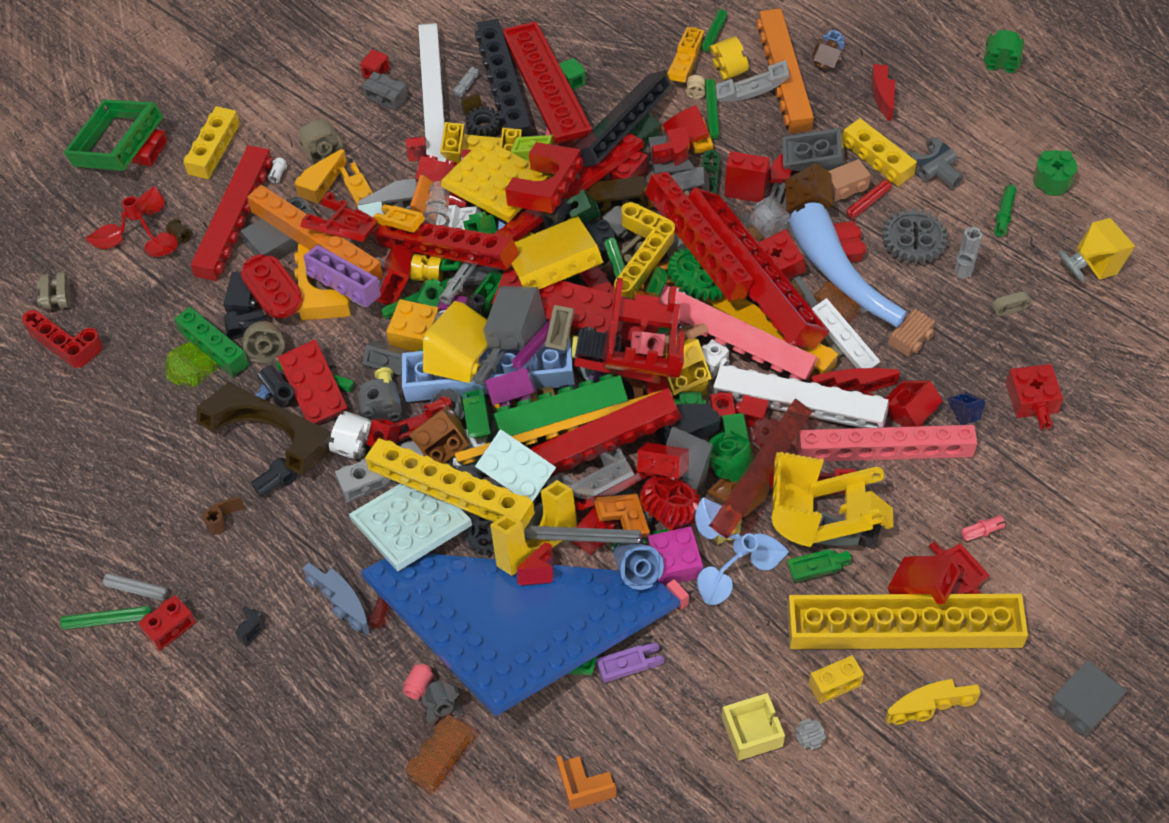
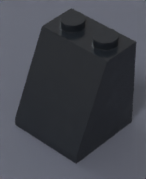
(696, 420)

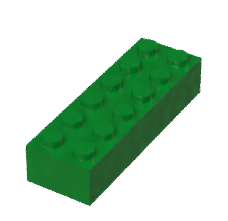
(565, 405)

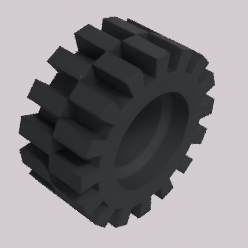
(483, 115)

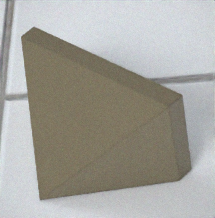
(559, 327)

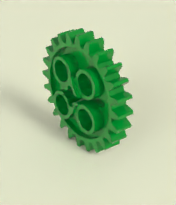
(691, 276)

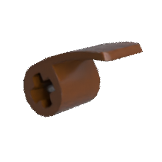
(214, 515)

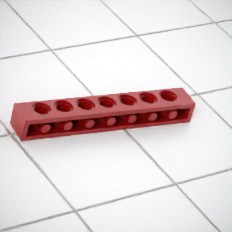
(699, 236)
(451, 244)

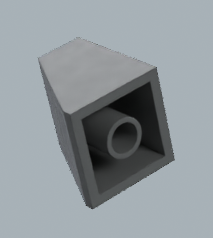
(514, 317)

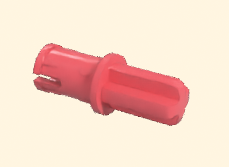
(982, 528)

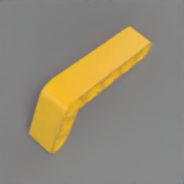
(659, 237)

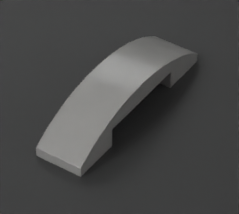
(753, 86)

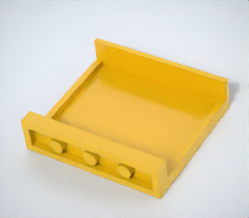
(555, 254)

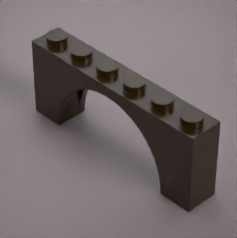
(235, 405)

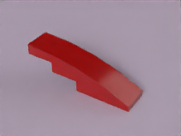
(859, 379)

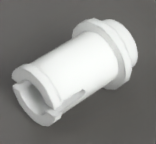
(279, 166)

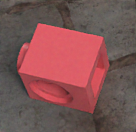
(641, 339)

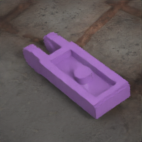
(628, 662)

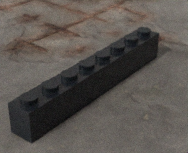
(624, 118)

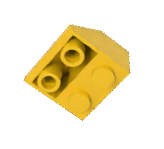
(694, 368)

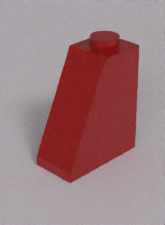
(395, 274)

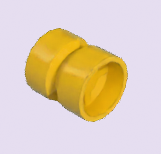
(425, 268)

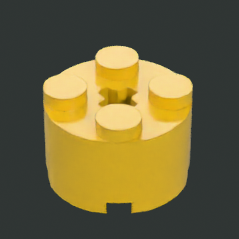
(729, 58)

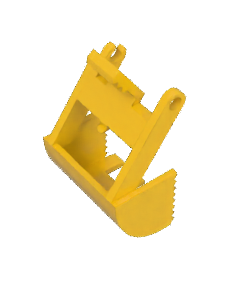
(797, 485)

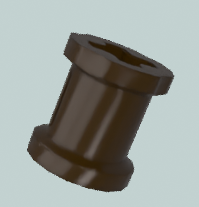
(181, 233)

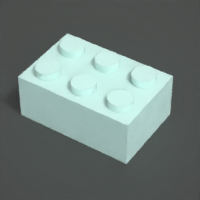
(515, 466)

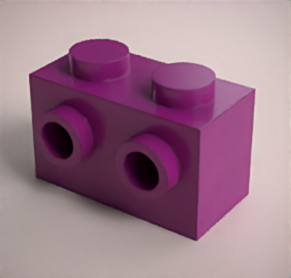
(511, 386)

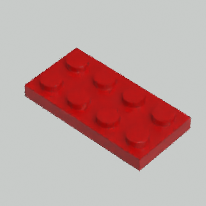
(313, 383)

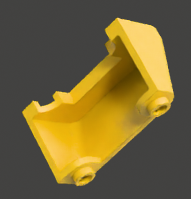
(455, 343)

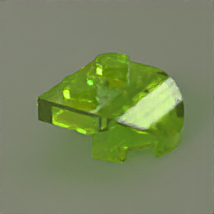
(188, 365)

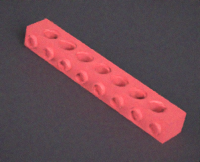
(888, 443)

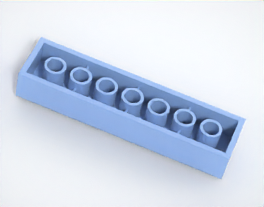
(547, 367)

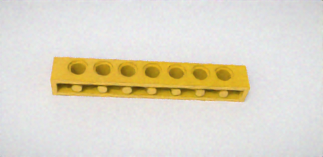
(398, 463)

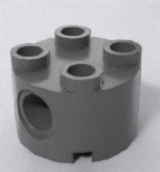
(379, 400)

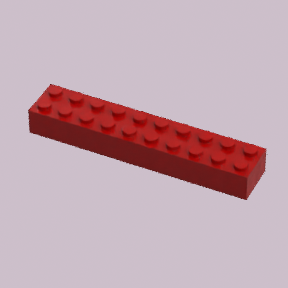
(769, 286)

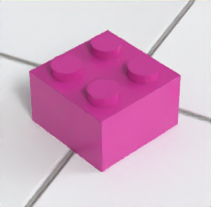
(679, 555)

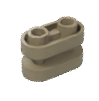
(46, 287)

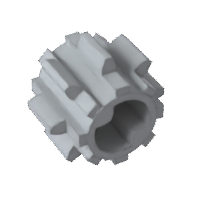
(810, 734)

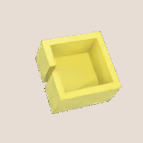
(750, 726)

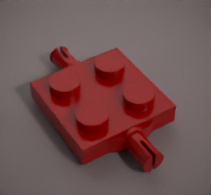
(971, 574)

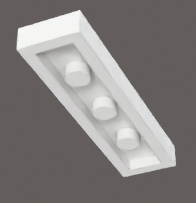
(845, 336)

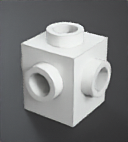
(715, 355)

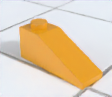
(319, 177)

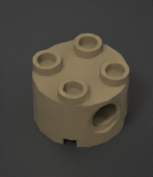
(319, 140)

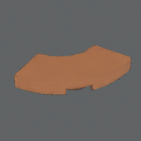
(689, 332)

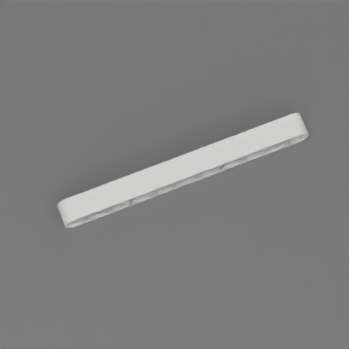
(432, 89)

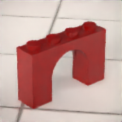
(545, 194)

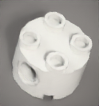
(350, 435)

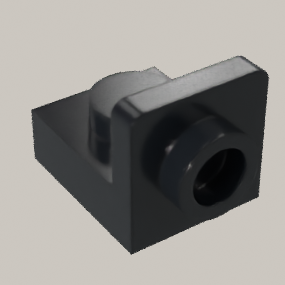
(251, 628)

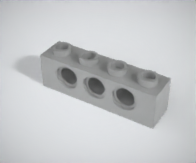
(371, 482)

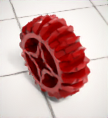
(669, 500)

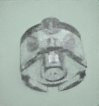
(768, 217)

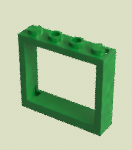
(147, 119)

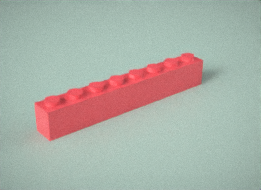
(743, 336)

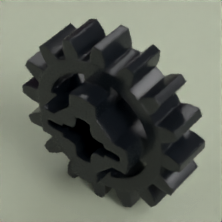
(479, 535)

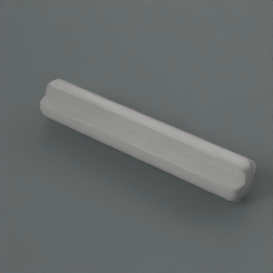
(135, 586)

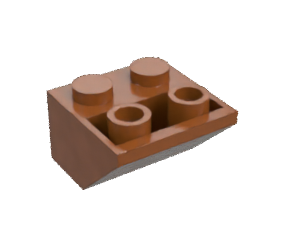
(440, 436)

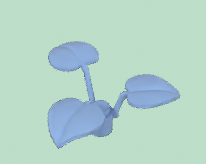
(764, 551)

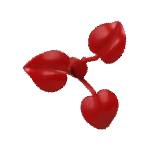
(148, 203)

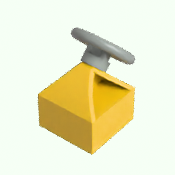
(1101, 249)

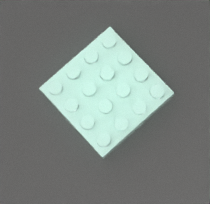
(408, 524)

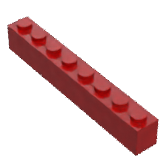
(231, 214)
(610, 431)

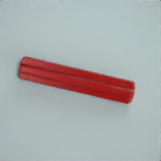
(868, 199)

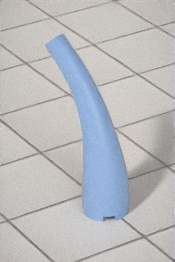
(822, 246)

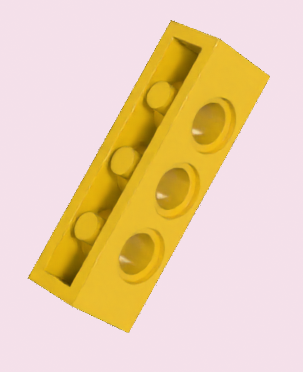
(211, 142)
(879, 152)

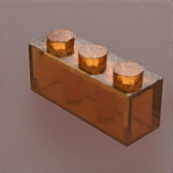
(439, 754)

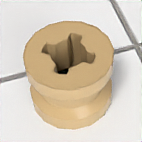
(695, 87)

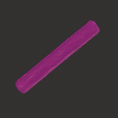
(531, 347)

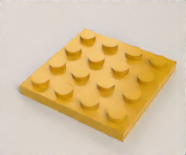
(486, 174)

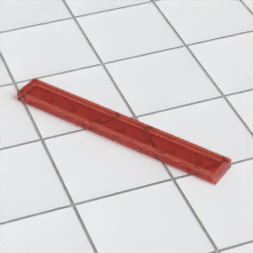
(760, 469)

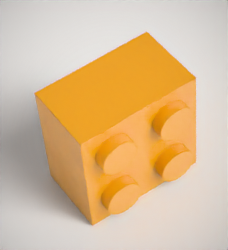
(410, 324)

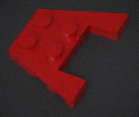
(344, 223)

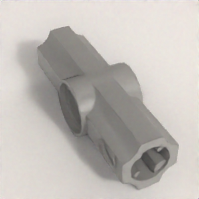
(968, 252)

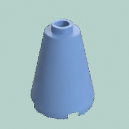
(638, 564)

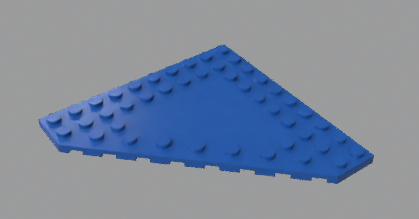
(509, 635)

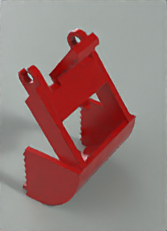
(645, 311)

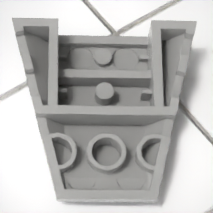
(615, 471)

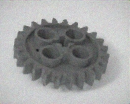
(899, 236)

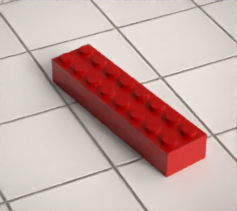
(591, 306)

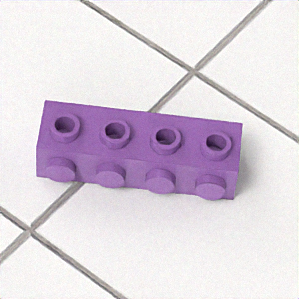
(342, 276)

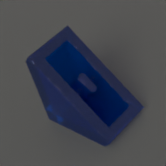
(967, 407)

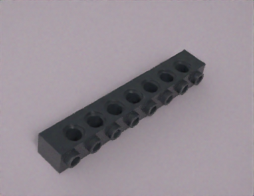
(502, 76)

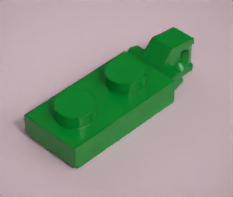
(817, 564)

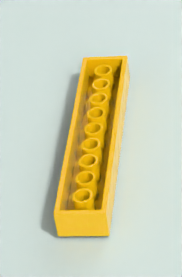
(906, 621)

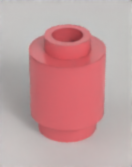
(417, 681)

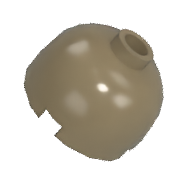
(263, 342)

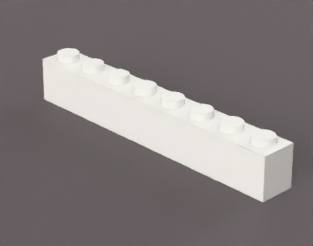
(825, 402)

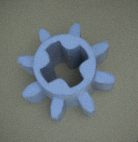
(836, 36)

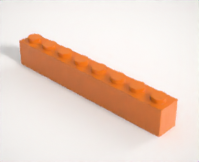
(791, 92)
(288, 220)

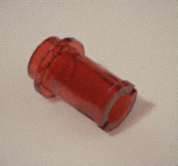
(377, 618)

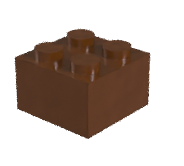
(809, 186)

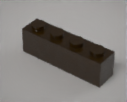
(618, 192)

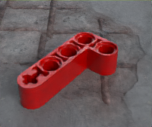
(73, 351)

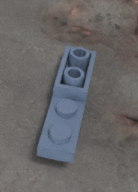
(341, 595)

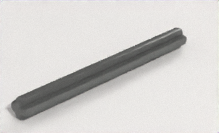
(582, 534)

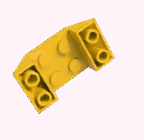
(455, 140)

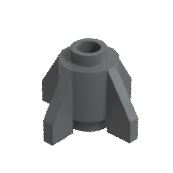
(441, 701)

